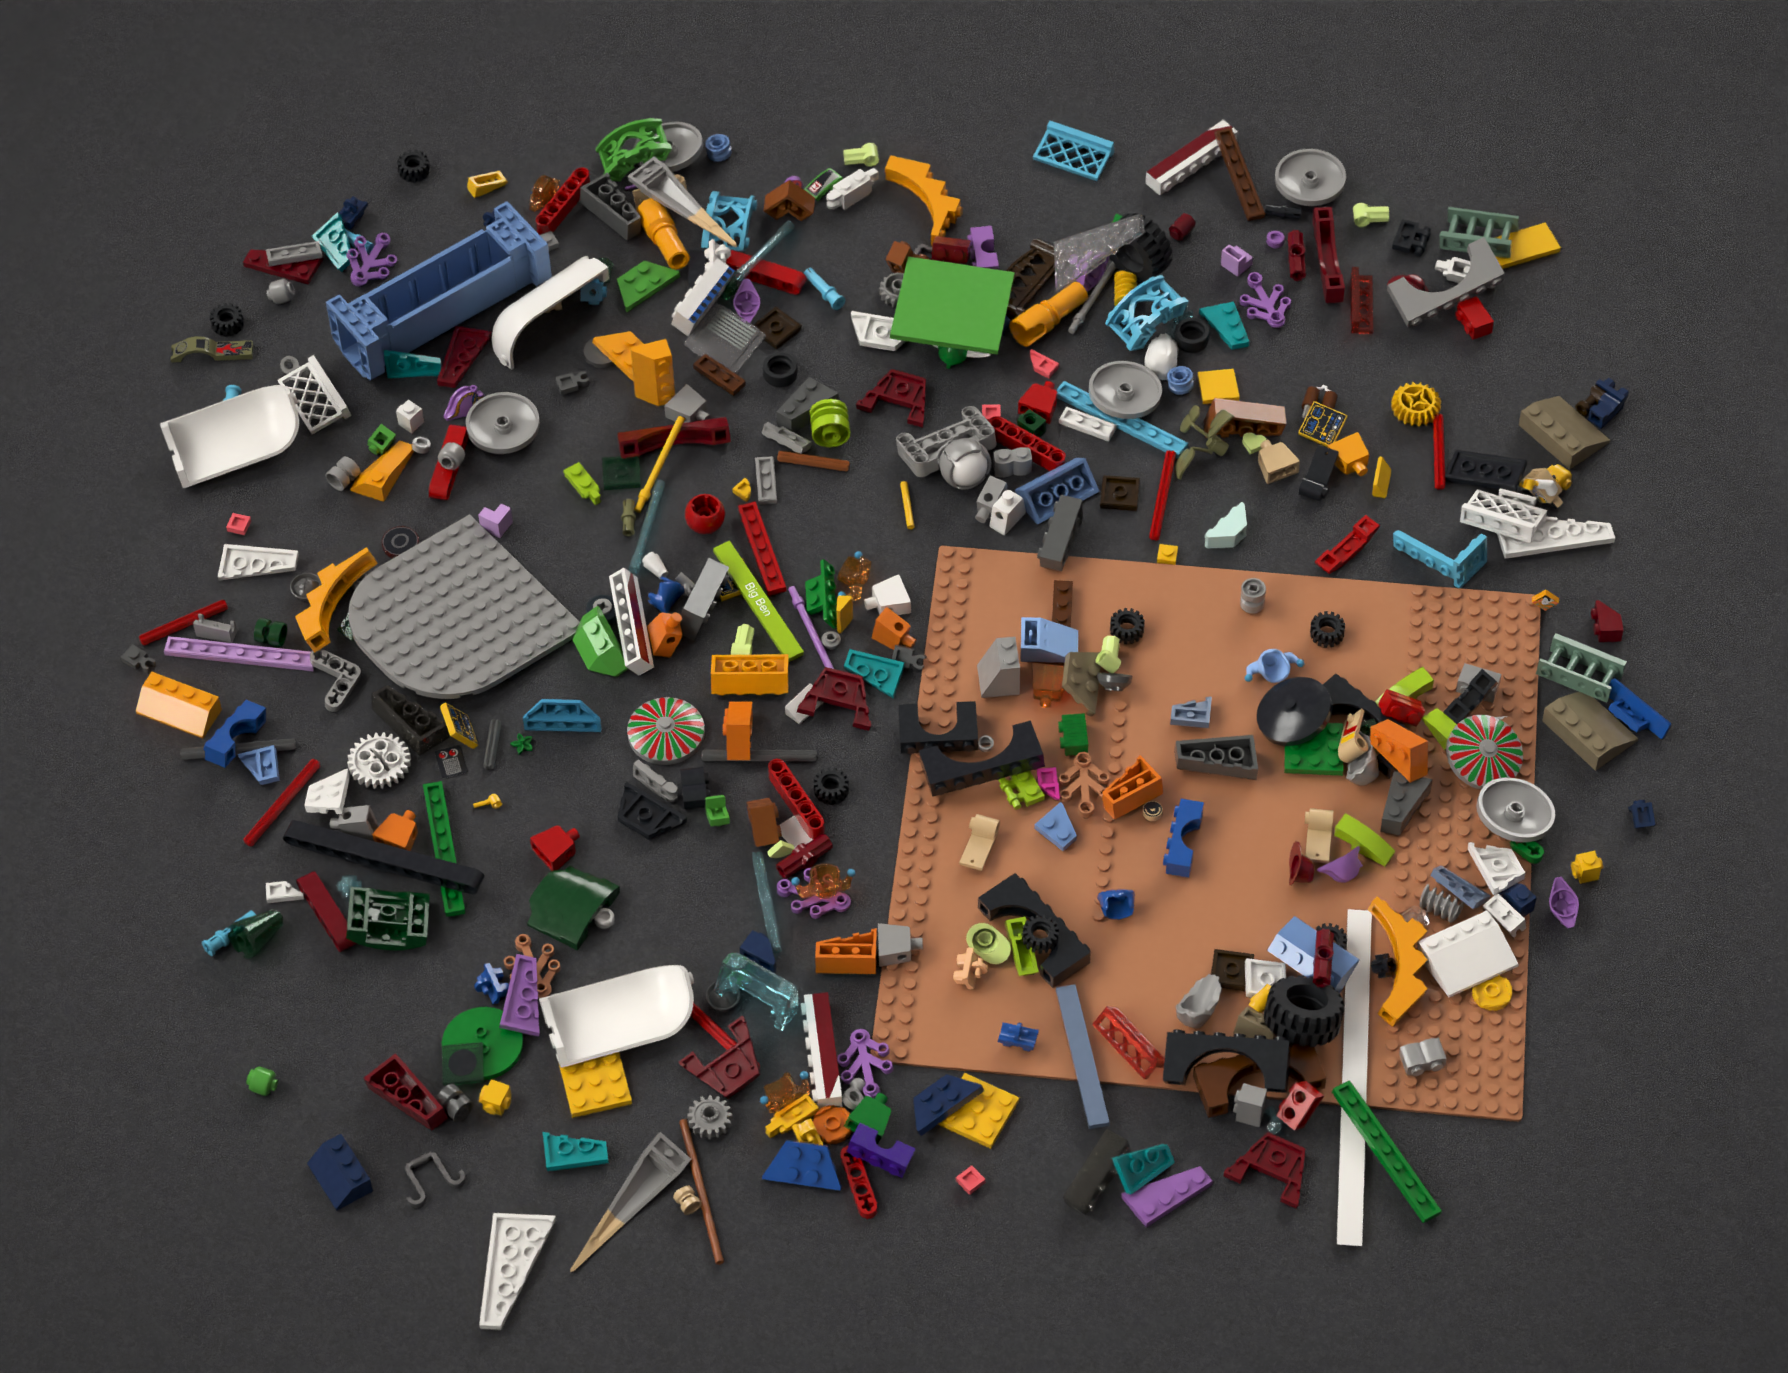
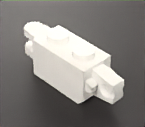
(852, 189)
(1455, 269)

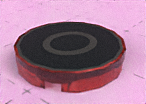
(399, 540)

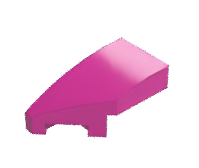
(1048, 782)

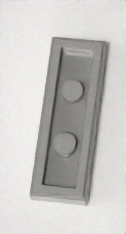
(294, 253)
(766, 480)

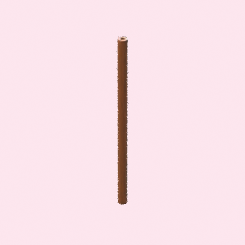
(701, 1192)

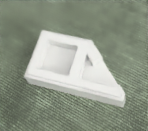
(282, 892)

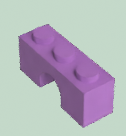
(981, 242)

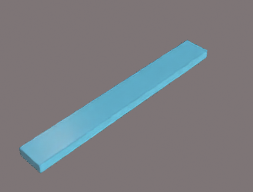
(1136, 427)

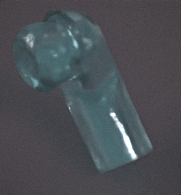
(1275, 1123)

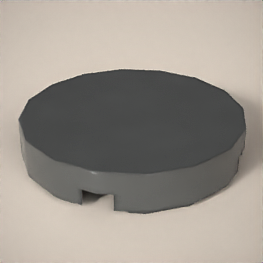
(595, 356)

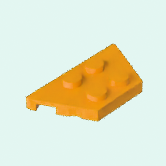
(618, 350)

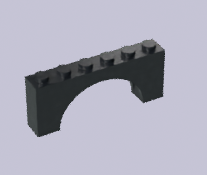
(1350, 700)
(950, 775)
(1015, 898)
(1186, 1050)

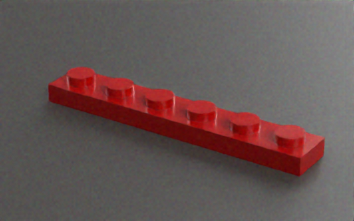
(762, 548)

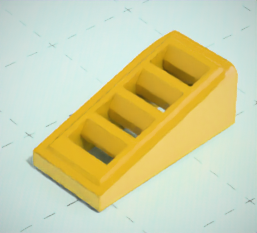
(479, 184)

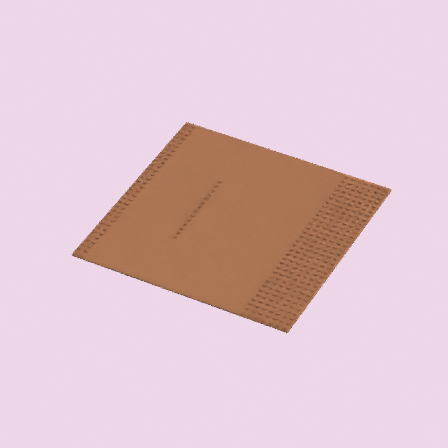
(1240, 871)

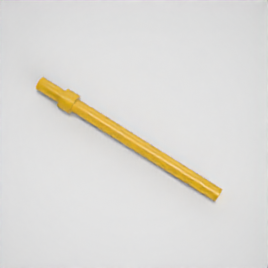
(645, 494)

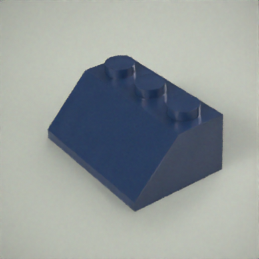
(339, 1172)

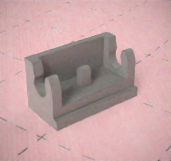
(215, 630)

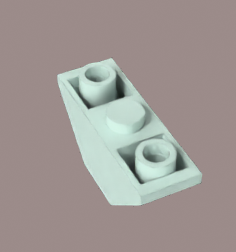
(1228, 530)

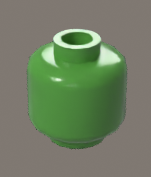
(262, 1081)

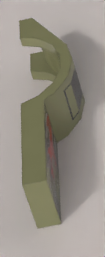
(218, 350)

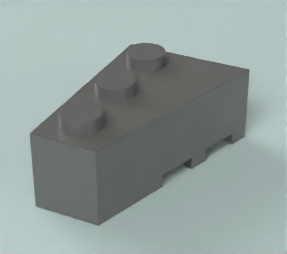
(796, 410)
(1403, 802)

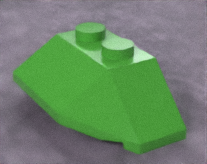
(599, 644)

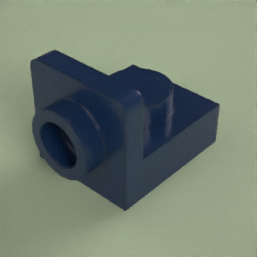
(1642, 814)

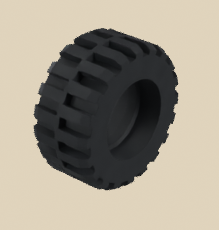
(1147, 254)
(1304, 1011)

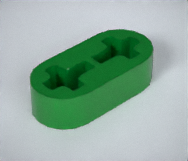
(1524, 850)

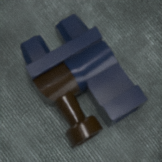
(1608, 402)

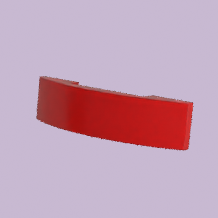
(1349, 546)

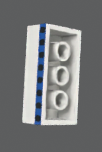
(702, 296)

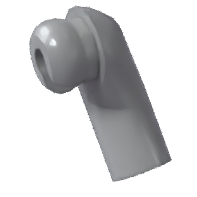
(686, 583)

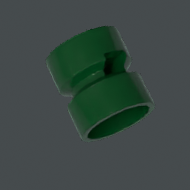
(270, 632)

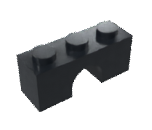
(1469, 700)

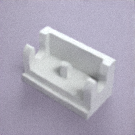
(1505, 914)

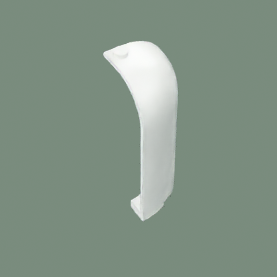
(526, 309)
(232, 433)
(618, 1013)

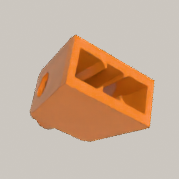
(892, 630)
(665, 633)
(397, 831)

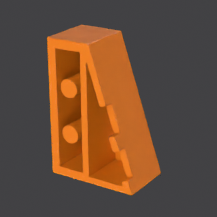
(738, 730)
(1401, 748)
(1132, 789)
(847, 955)

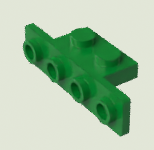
(821, 594)

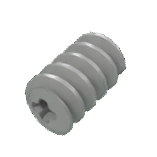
(1440, 905)

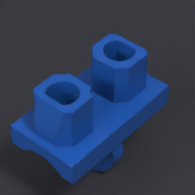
(489, 983)
(1018, 1036)

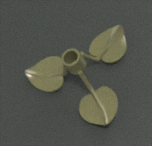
(1214, 443)

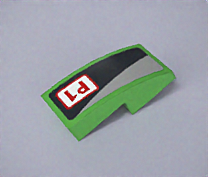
(823, 183)

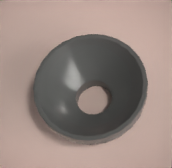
(1114, 681)

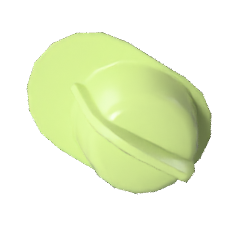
(988, 943)

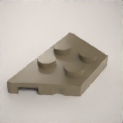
(1081, 678)

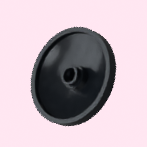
(1294, 711)

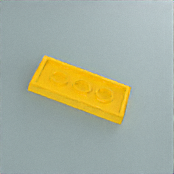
(1530, 245)

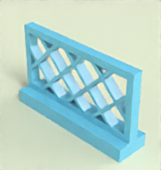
(1076, 137)

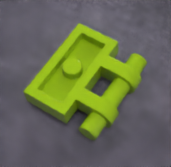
(1027, 789)

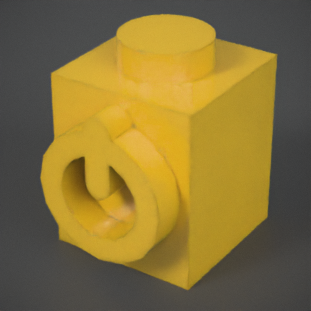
(1586, 867)
(495, 1097)

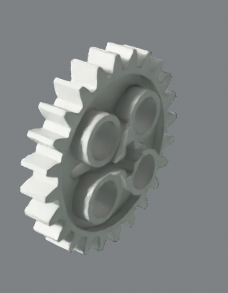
(367, 769)

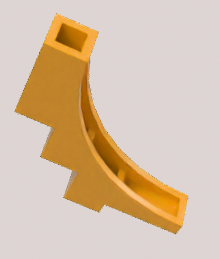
(918, 178)
(323, 600)
(1409, 961)

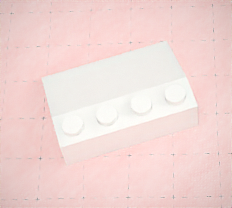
(1467, 954)

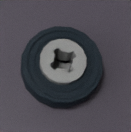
(606, 603)

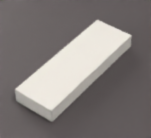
(1087, 424)

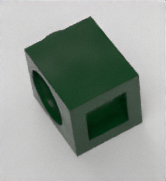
(1032, 423)

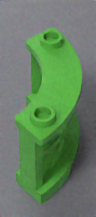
(623, 160)

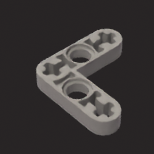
(342, 675)

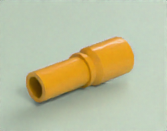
(662, 231)
(1042, 317)

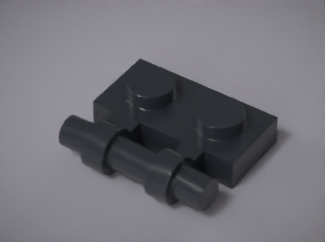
(1405, 237)

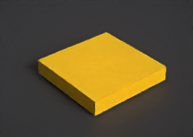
(1218, 385)

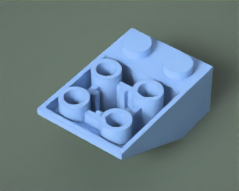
(1046, 640)

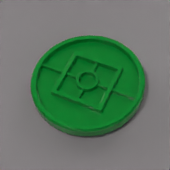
(482, 1025)

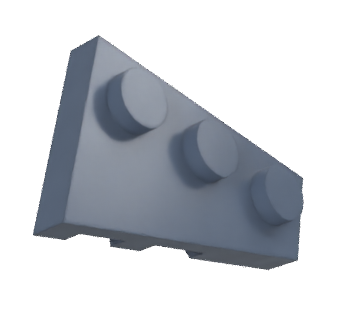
(1461, 888)

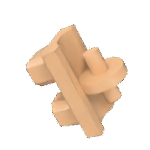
(972, 968)

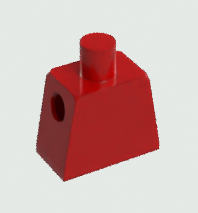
(1040, 400)
(555, 846)

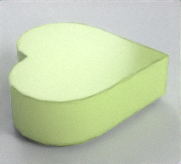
(1252, 442)

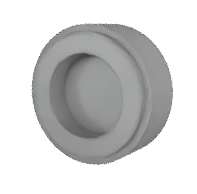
(421, 445)

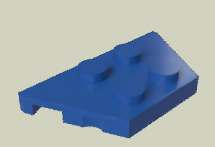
(803, 1165)

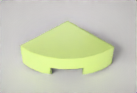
(780, 849)

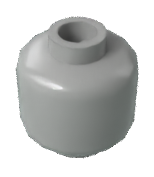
(280, 291)
(451, 456)

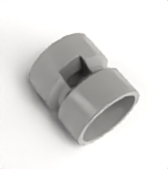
(340, 476)
(1252, 595)

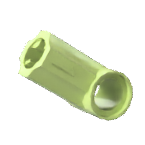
(867, 154)
(1364, 215)
(743, 640)
(1108, 656)

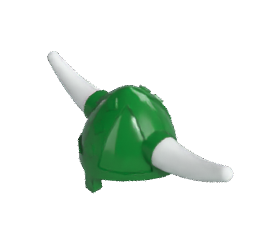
(954, 356)

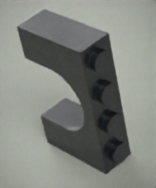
(961, 738)

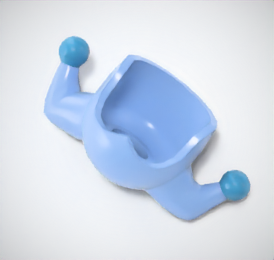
(1273, 665)

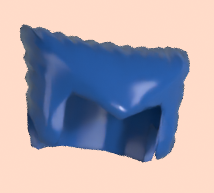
(667, 595)
(1117, 903)

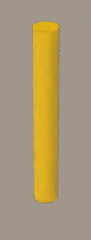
(907, 505)

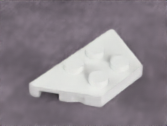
(874, 331)
(328, 793)
(1498, 866)

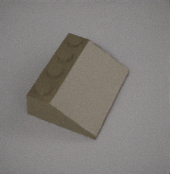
(1562, 430)
(1588, 728)

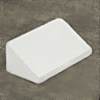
(1530, 500)
(791, 707)

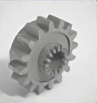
(891, 288)
(710, 1127)

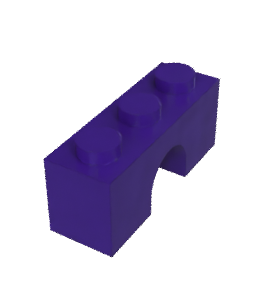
(892, 1160)

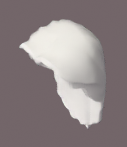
(1161, 355)

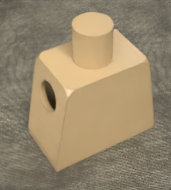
(1277, 461)

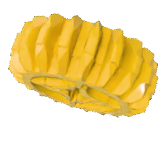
(1416, 404)

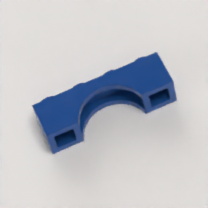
(246, 719)
(1188, 818)

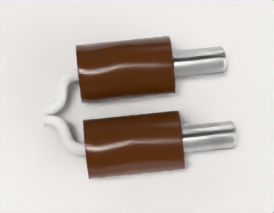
(1312, 394)

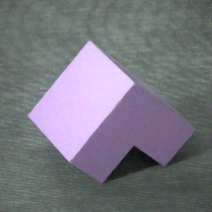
(1235, 260)
(496, 522)

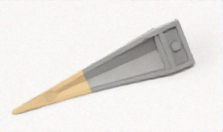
(661, 185)
(651, 1173)

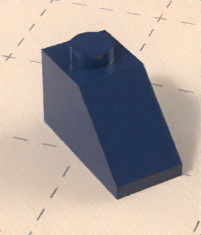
(1519, 898)
(759, 949)

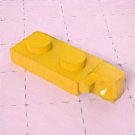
(792, 1114)

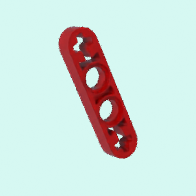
(856, 1182)

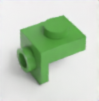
(717, 811)

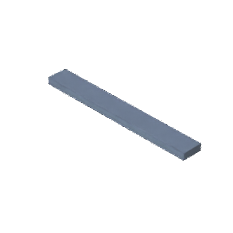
(1082, 1056)

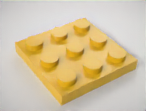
(596, 1085)
(984, 1115)

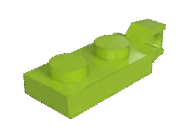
(583, 482)

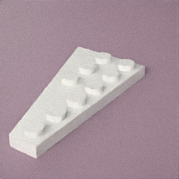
(1557, 536)
(511, 1255)

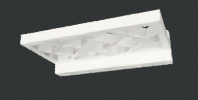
(328, 391)
(1494, 520)

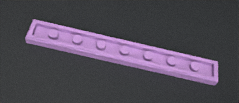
(238, 653)

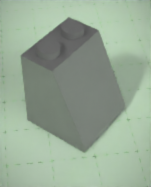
(1000, 669)

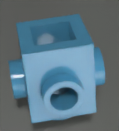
(587, 295)

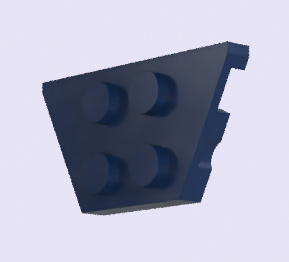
(943, 1100)

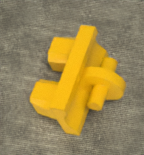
(807, 1132)

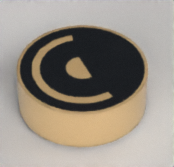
(1152, 811)

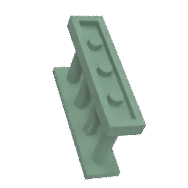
(1473, 218)
(1584, 655)

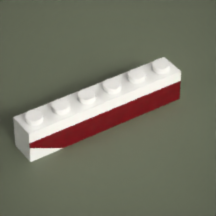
(1186, 160)
(631, 621)
(823, 1050)

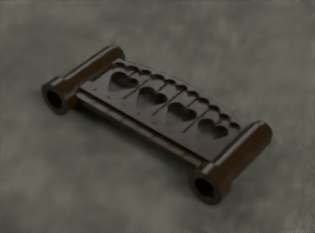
(1034, 282)

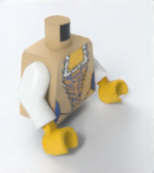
(1542, 486)

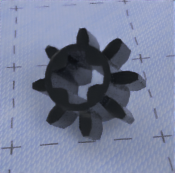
(1383, 965)

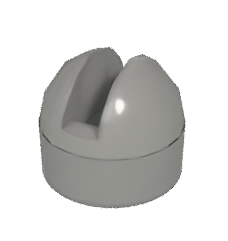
(985, 740)

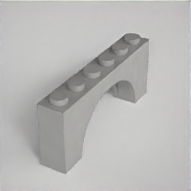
(1417, 304)

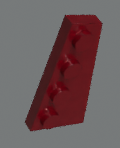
(297, 271)
(462, 352)

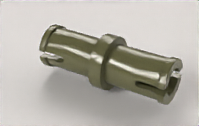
(628, 517)

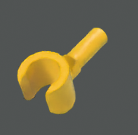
(493, 799)

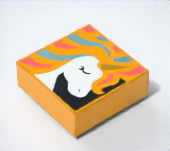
(1545, 600)

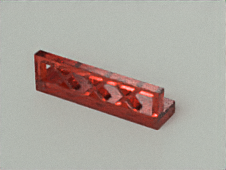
(1356, 316)
(1134, 1036)

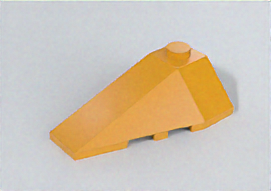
(383, 473)

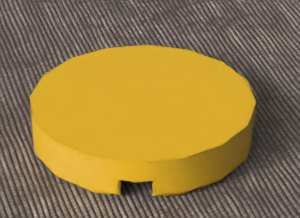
(1493, 993)

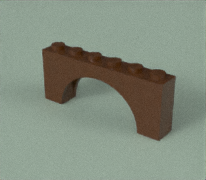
(1218, 1077)

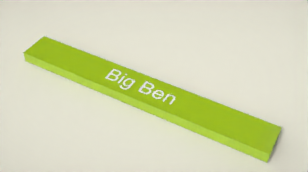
(758, 601)

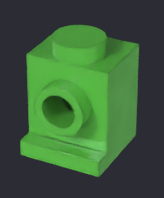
(382, 435)

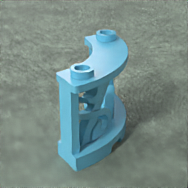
(739, 206)
(1126, 307)

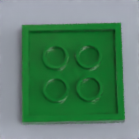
(1317, 755)

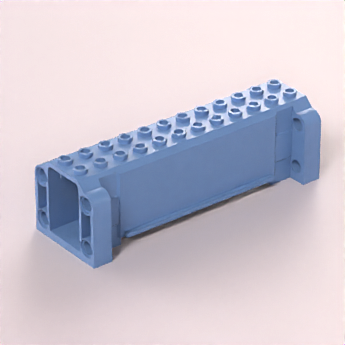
(440, 292)

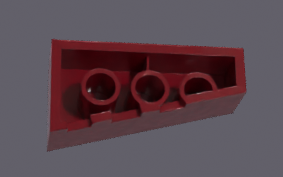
(404, 1090)

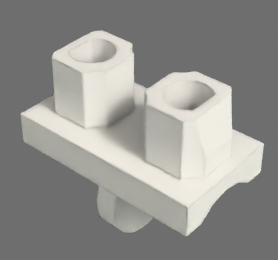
(716, 251)

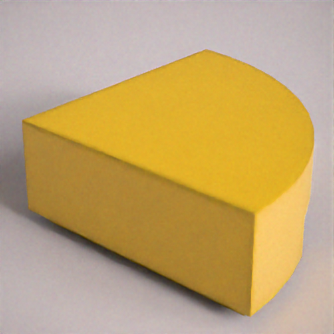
(743, 490)

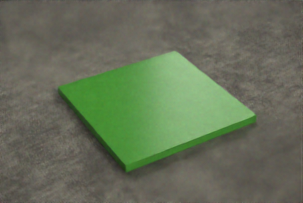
(952, 305)

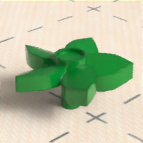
(522, 743)

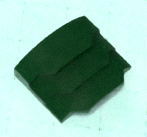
(568, 903)
(387, 918)

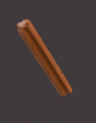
(815, 461)

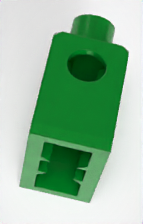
(870, 1113)

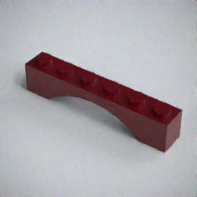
(1326, 248)
(644, 440)

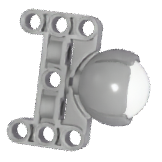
(957, 450)

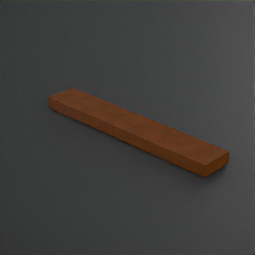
(1239, 174)

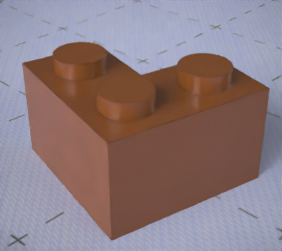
(789, 199)
(898, 256)
(763, 816)

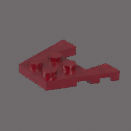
(899, 389)
(840, 690)
(733, 1068)
(1277, 1159)

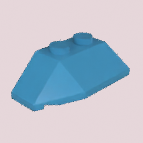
(561, 716)

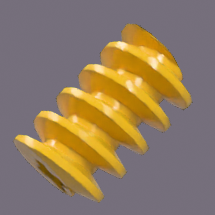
(1124, 283)

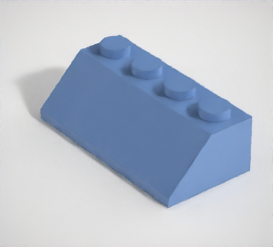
(1069, 479)
(1296, 947)

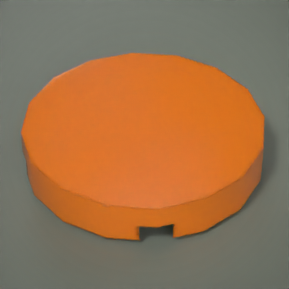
(830, 1124)

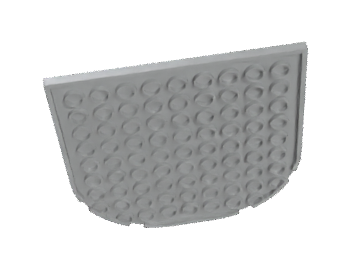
(456, 615)

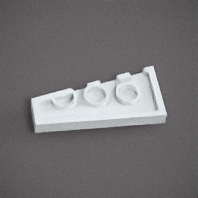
(249, 561)

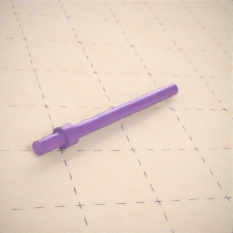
(799, 604)

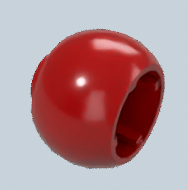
(704, 514)

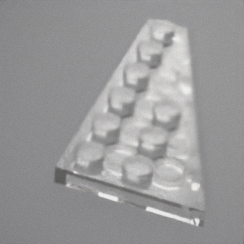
(1089, 249)

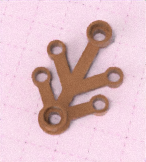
(1084, 782)
(525, 948)

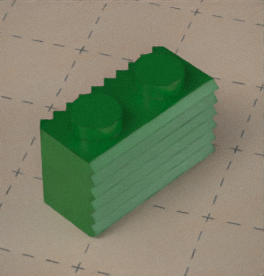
(1074, 734)

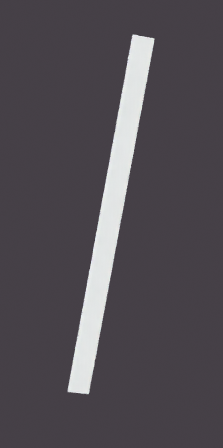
(1354, 1069)

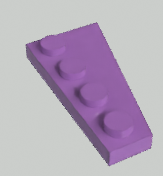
(521, 1002)
(1165, 1195)

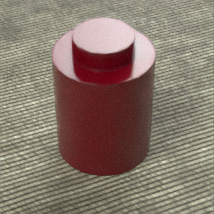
(1182, 226)

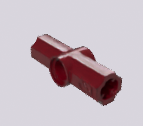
(1296, 255)
(804, 856)
(1323, 958)

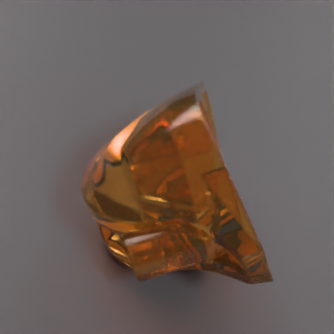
(543, 192)

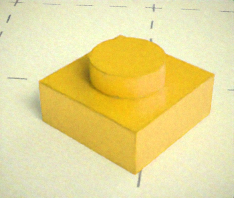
(1167, 554)

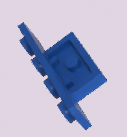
(1635, 711)

